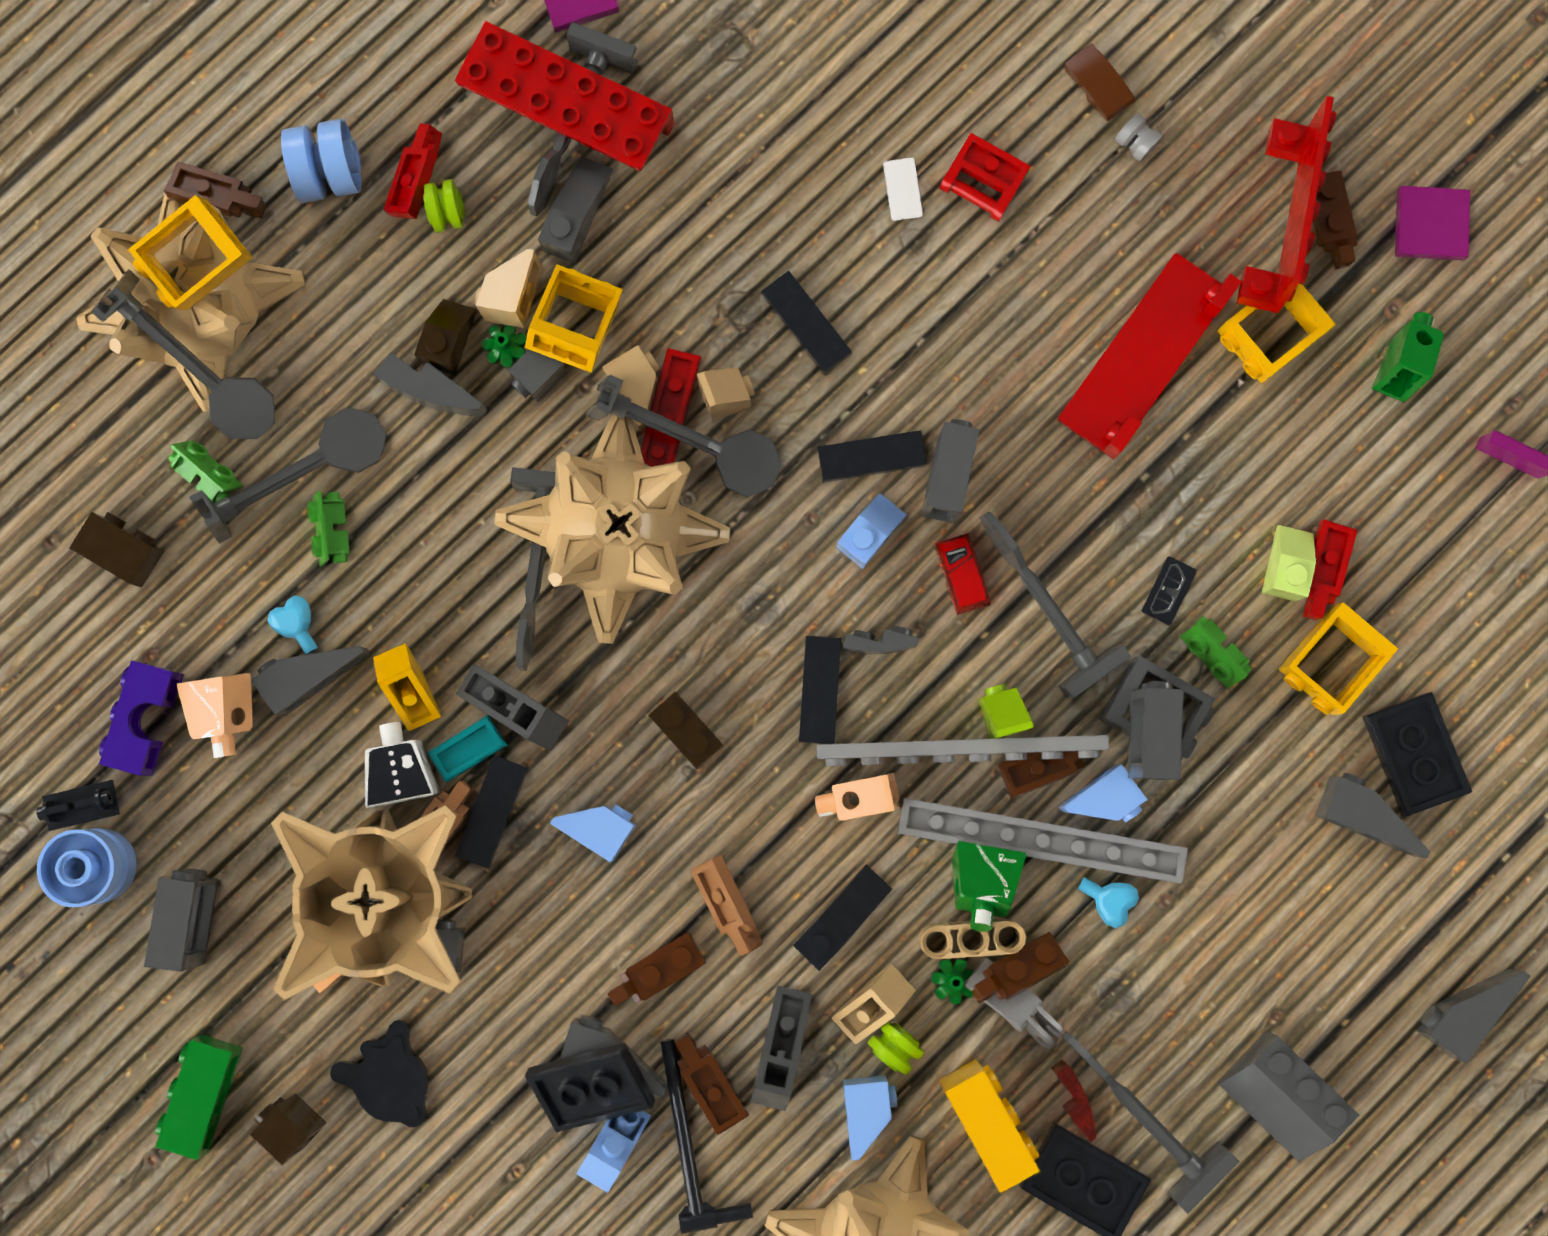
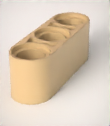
(988, 944)

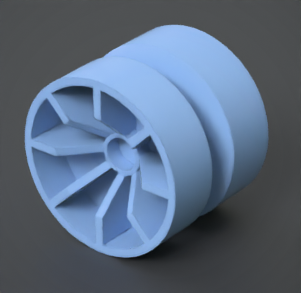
(330, 158)
(86, 867)

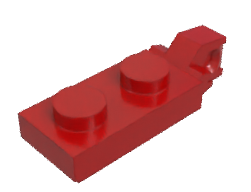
(412, 173)
(1332, 552)

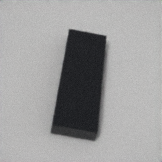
(806, 322)
(872, 456)
(819, 690)
(491, 811)

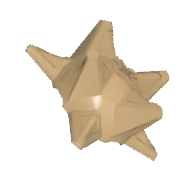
(211, 326)
(581, 510)
(359, 937)
(887, 1207)

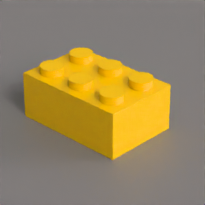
(991, 1124)

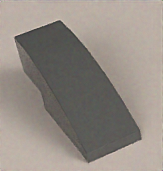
(428, 387)

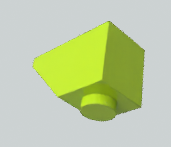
(1004, 712)

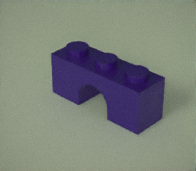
(126, 743)

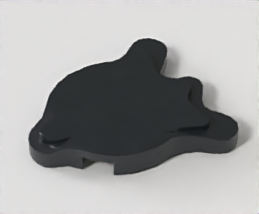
(390, 1079)

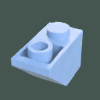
(612, 1149)

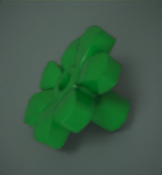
(504, 345)
(946, 978)

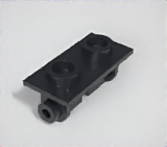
(79, 805)

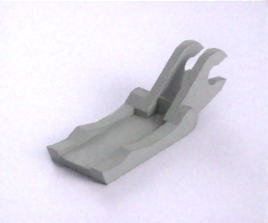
(1020, 1010)

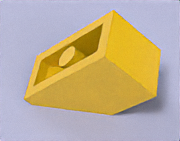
(406, 687)

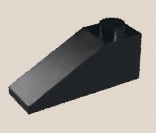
(841, 917)

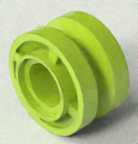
(444, 205)
(896, 1047)

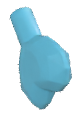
(293, 622)
(1111, 900)

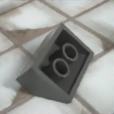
(1287, 1097)

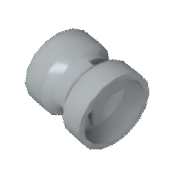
(1146, 140)

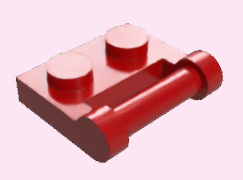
(990, 167)

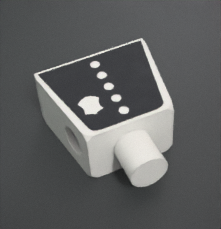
(397, 770)

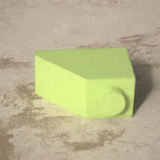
(1290, 564)

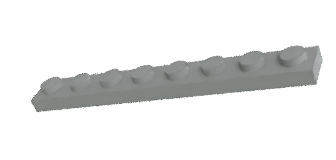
(977, 749)
(1043, 840)

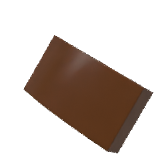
(1100, 81)

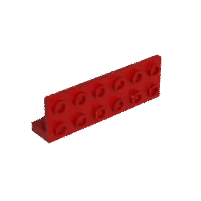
(564, 96)
(1309, 149)
(1146, 355)

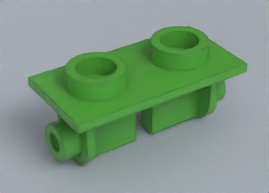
(192, 460)
(327, 541)
(1226, 664)

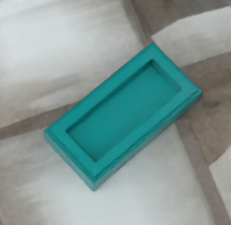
(467, 749)

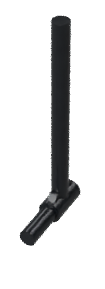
(697, 1214)

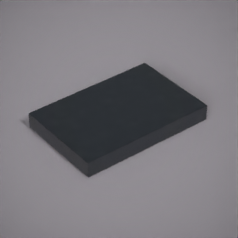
(1417, 754)
(590, 1087)
(1086, 1182)

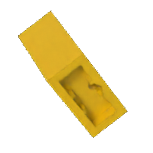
(149, 267)
(563, 343)
(1255, 363)
(1362, 635)

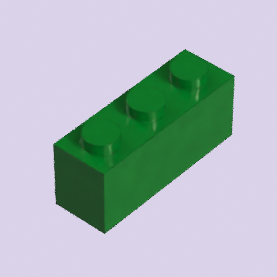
(197, 1096)

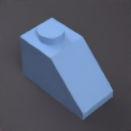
(870, 530)
(1107, 797)
(599, 829)
(867, 1110)

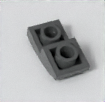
(892, 641)

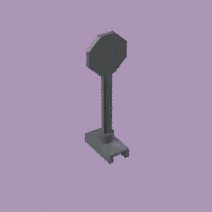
(600, 52)
(236, 404)
(348, 442)
(744, 461)
(542, 483)
(1090, 666)
(1200, 1174)

